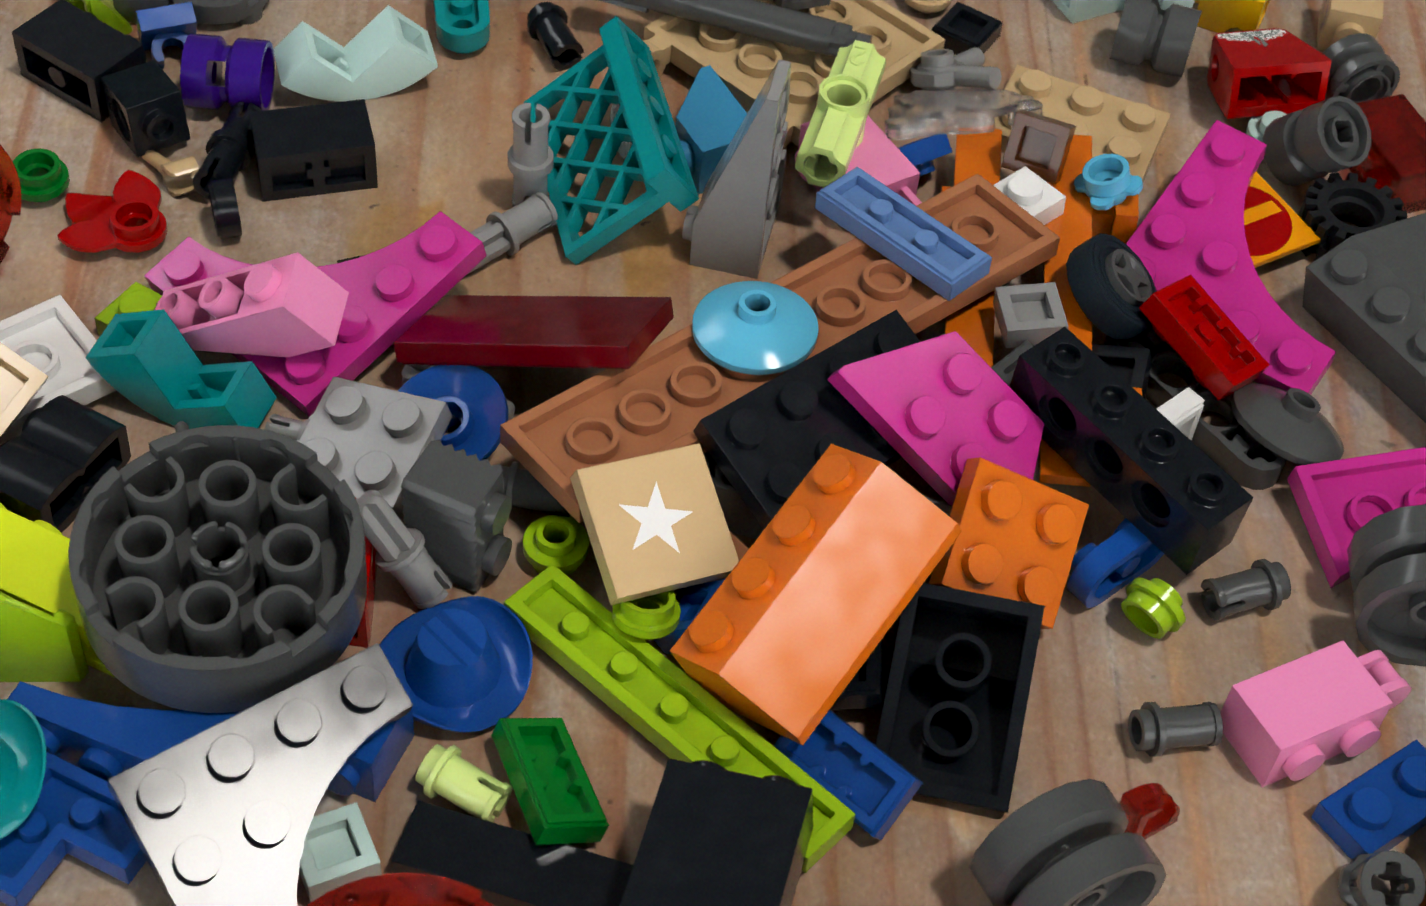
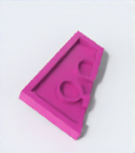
(1348, 493)

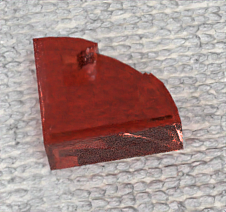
(1149, 809)

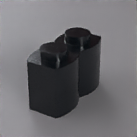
(59, 460)

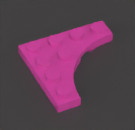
(1201, 233)
(384, 300)

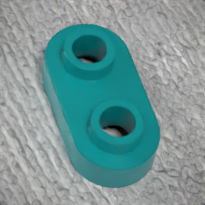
(462, 24)

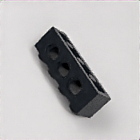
(1130, 451)

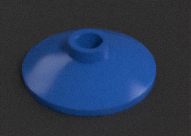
(474, 403)

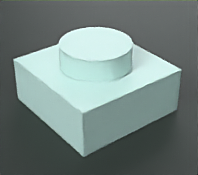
(337, 851)

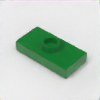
(549, 781)

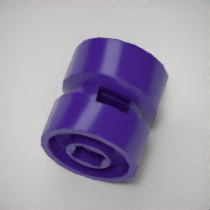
(247, 72)

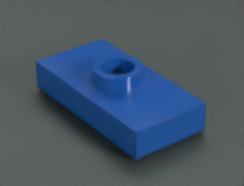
(854, 773)

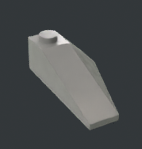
(745, 189)

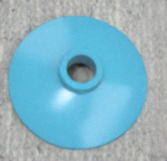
(755, 327)

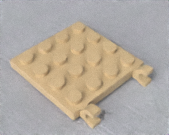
(747, 61)

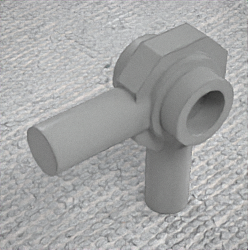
(943, 71)

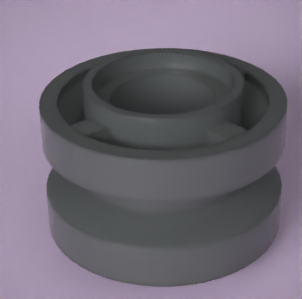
(1360, 69)

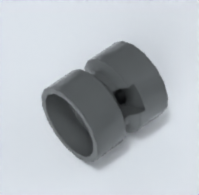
(1155, 35)
(1317, 141)

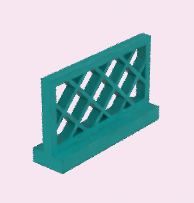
(641, 120)

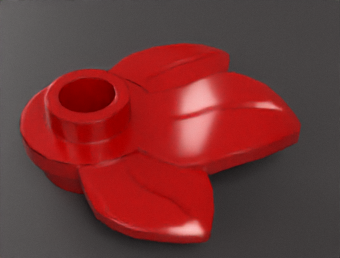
(121, 221)

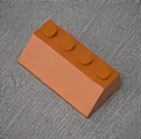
(815, 593)

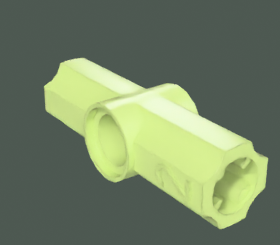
(840, 114)

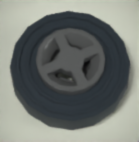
(1110, 285)

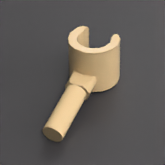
(176, 174)

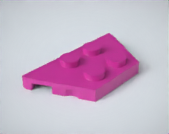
(941, 408)

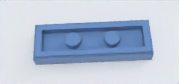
(903, 233)

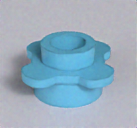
(1107, 181)

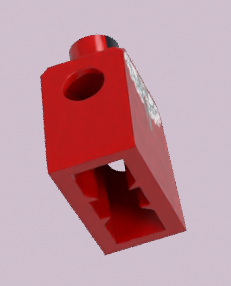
(1265, 72)

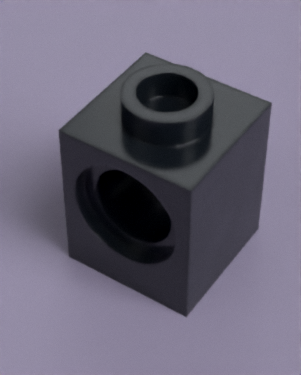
(145, 108)

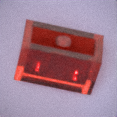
(1396, 150)

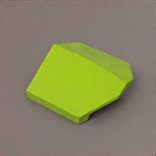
(39, 645)

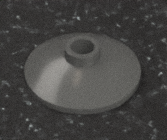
(1287, 423)

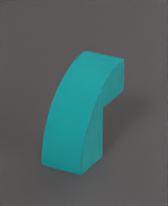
(162, 375)

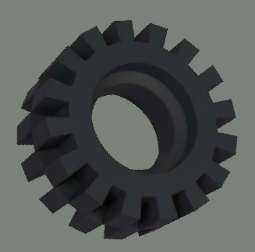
(1346, 200)

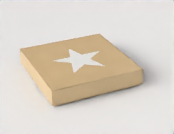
(654, 523)

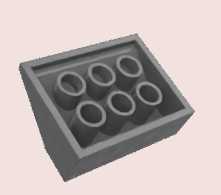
(1375, 303)

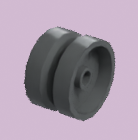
(1390, 584)
(1068, 852)

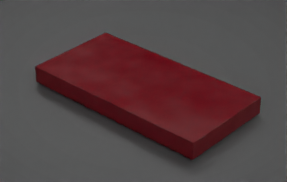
(535, 331)

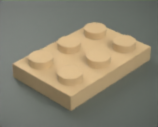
(1113, 122)

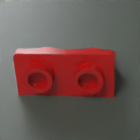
(1204, 337)

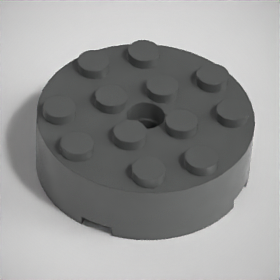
(219, 568)

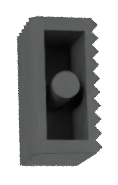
(459, 512)

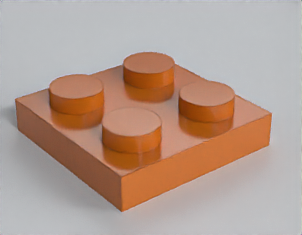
(1012, 539)

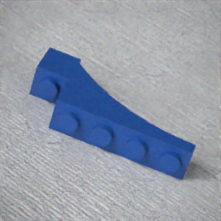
(115, 738)

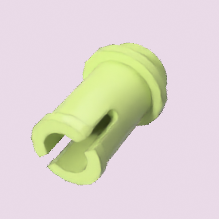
(462, 783)

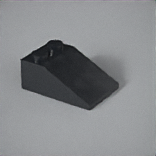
(960, 693)

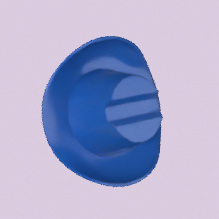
(461, 663)

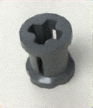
(1389, 866)

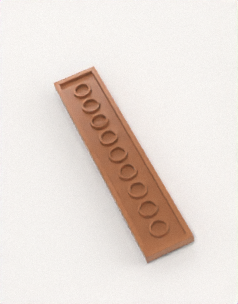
(676, 385)

